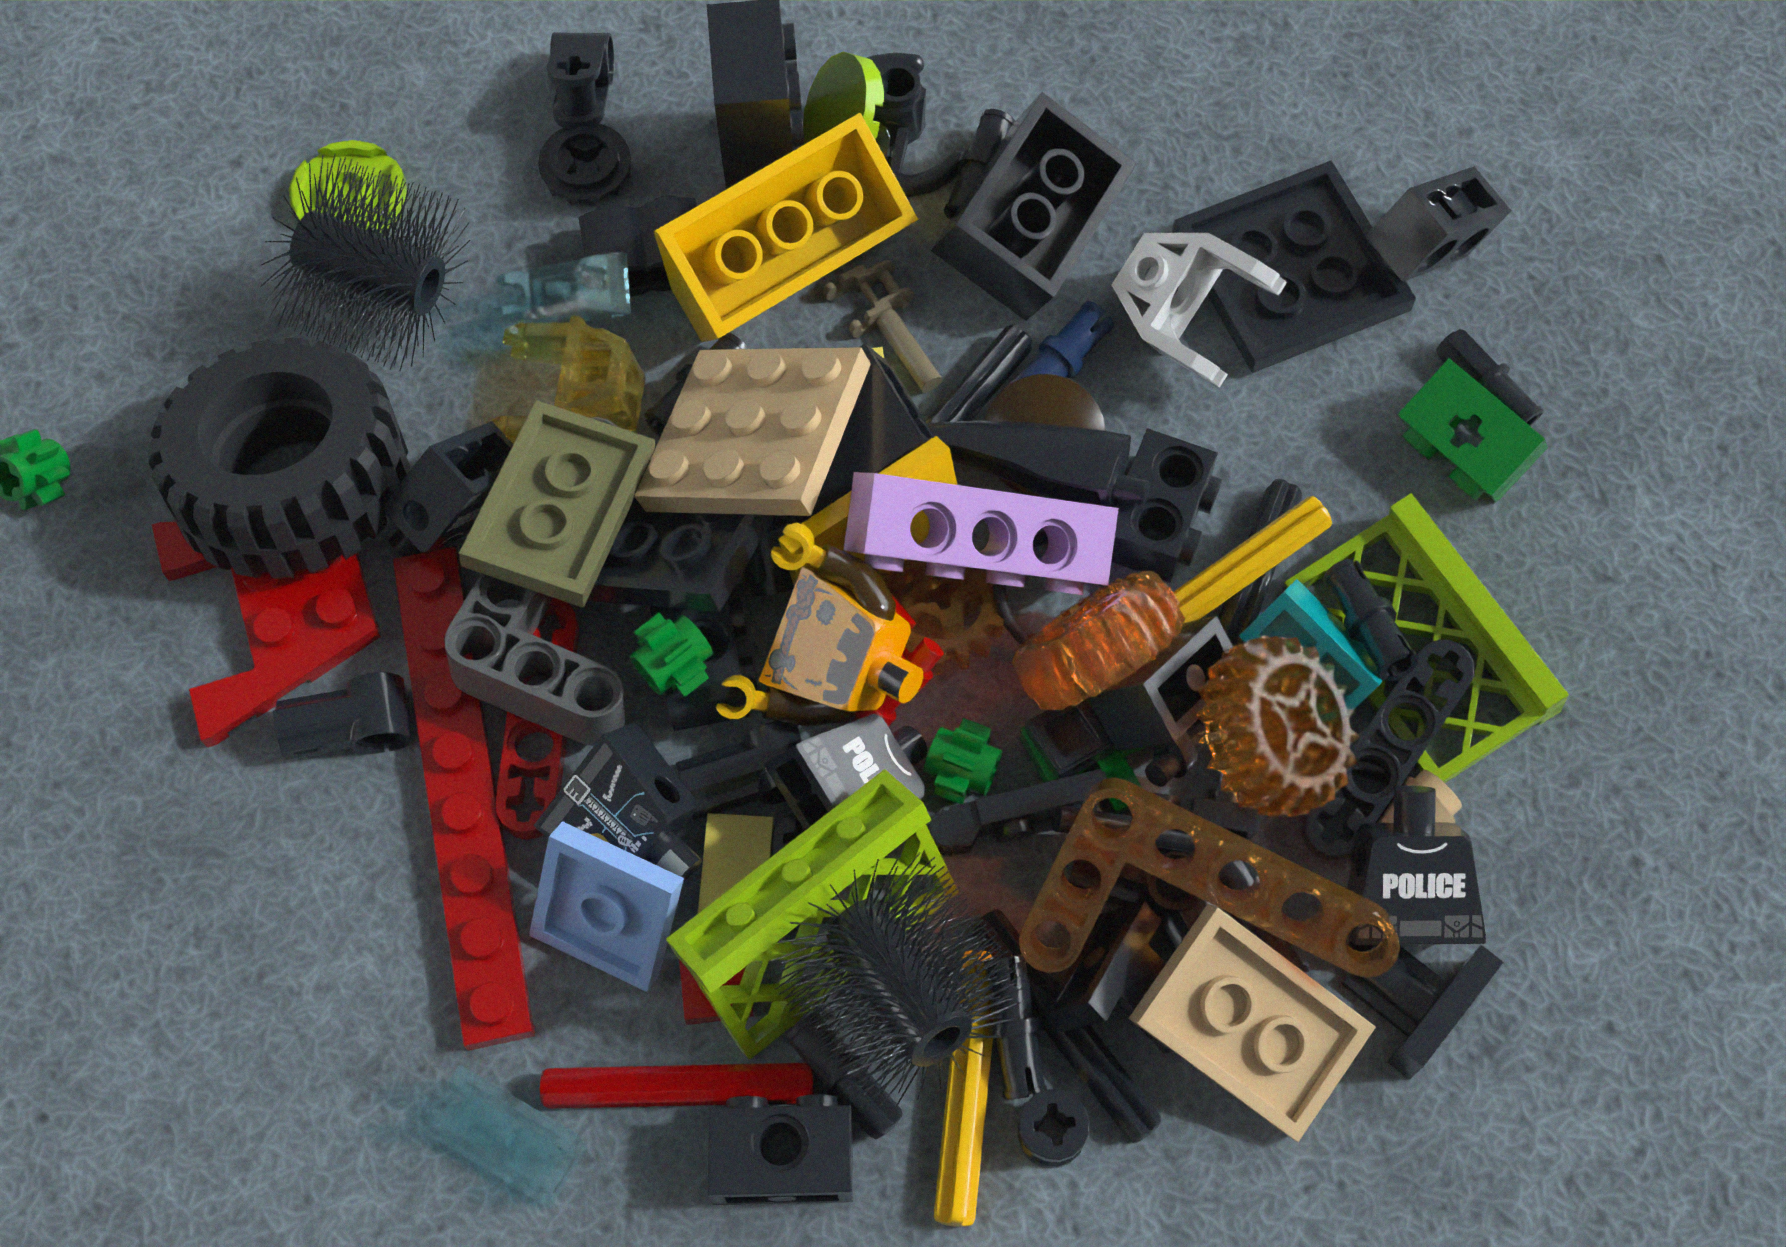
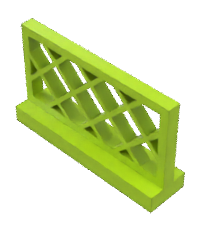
(1477, 622)
(757, 911)

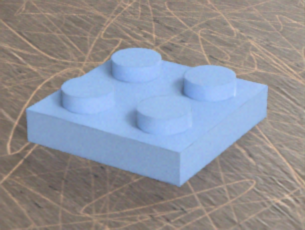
(605, 906)

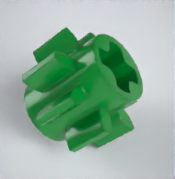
(32, 469)
(671, 654)
(962, 761)

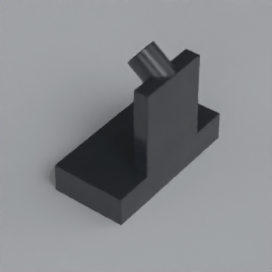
(1110, 970)
(1421, 1001)

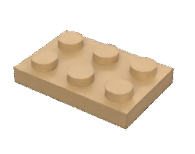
(1252, 1022)

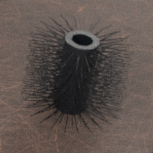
(366, 261)
(898, 981)

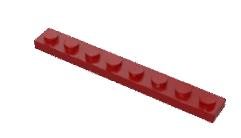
(463, 811)

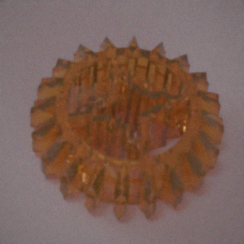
(1098, 641)
(1281, 742)

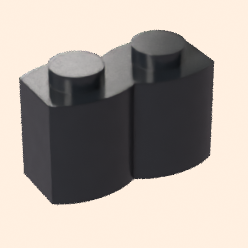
(631, 231)

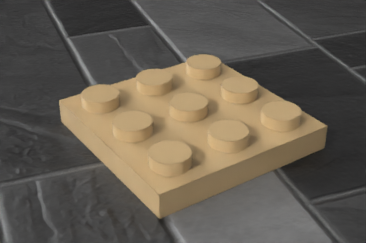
(754, 431)

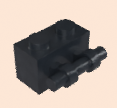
(1161, 701)

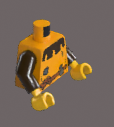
(834, 644)

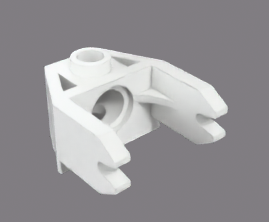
(1194, 265)

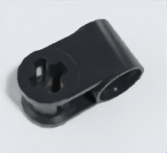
(580, 71)

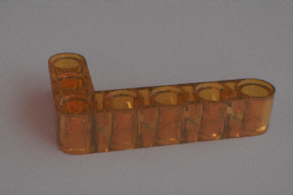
(1198, 875)

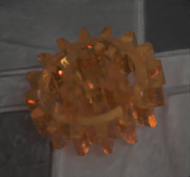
(947, 625)

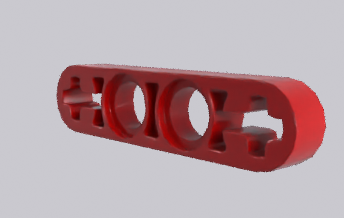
(512, 790)

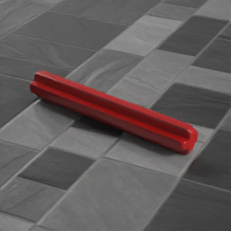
(673, 1085)

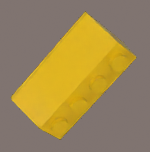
(782, 228)

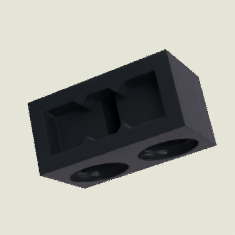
(1437, 223)
(1166, 507)

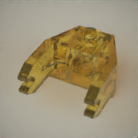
(595, 376)

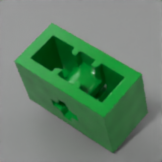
(1456, 399)

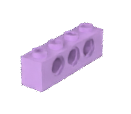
(1077, 532)

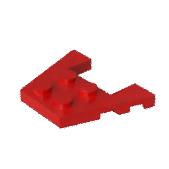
(292, 627)

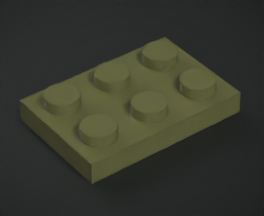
(557, 503)

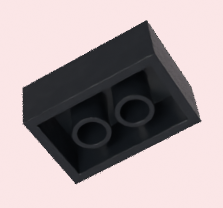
(754, 86)
(1034, 207)

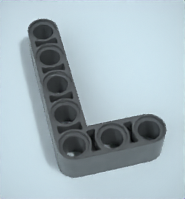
(520, 654)

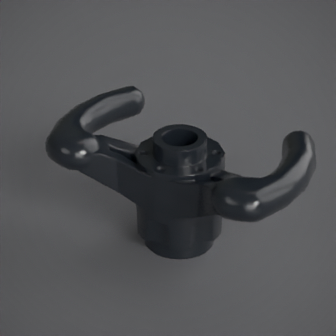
(904, 121)

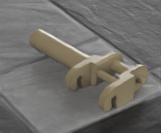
(886, 319)

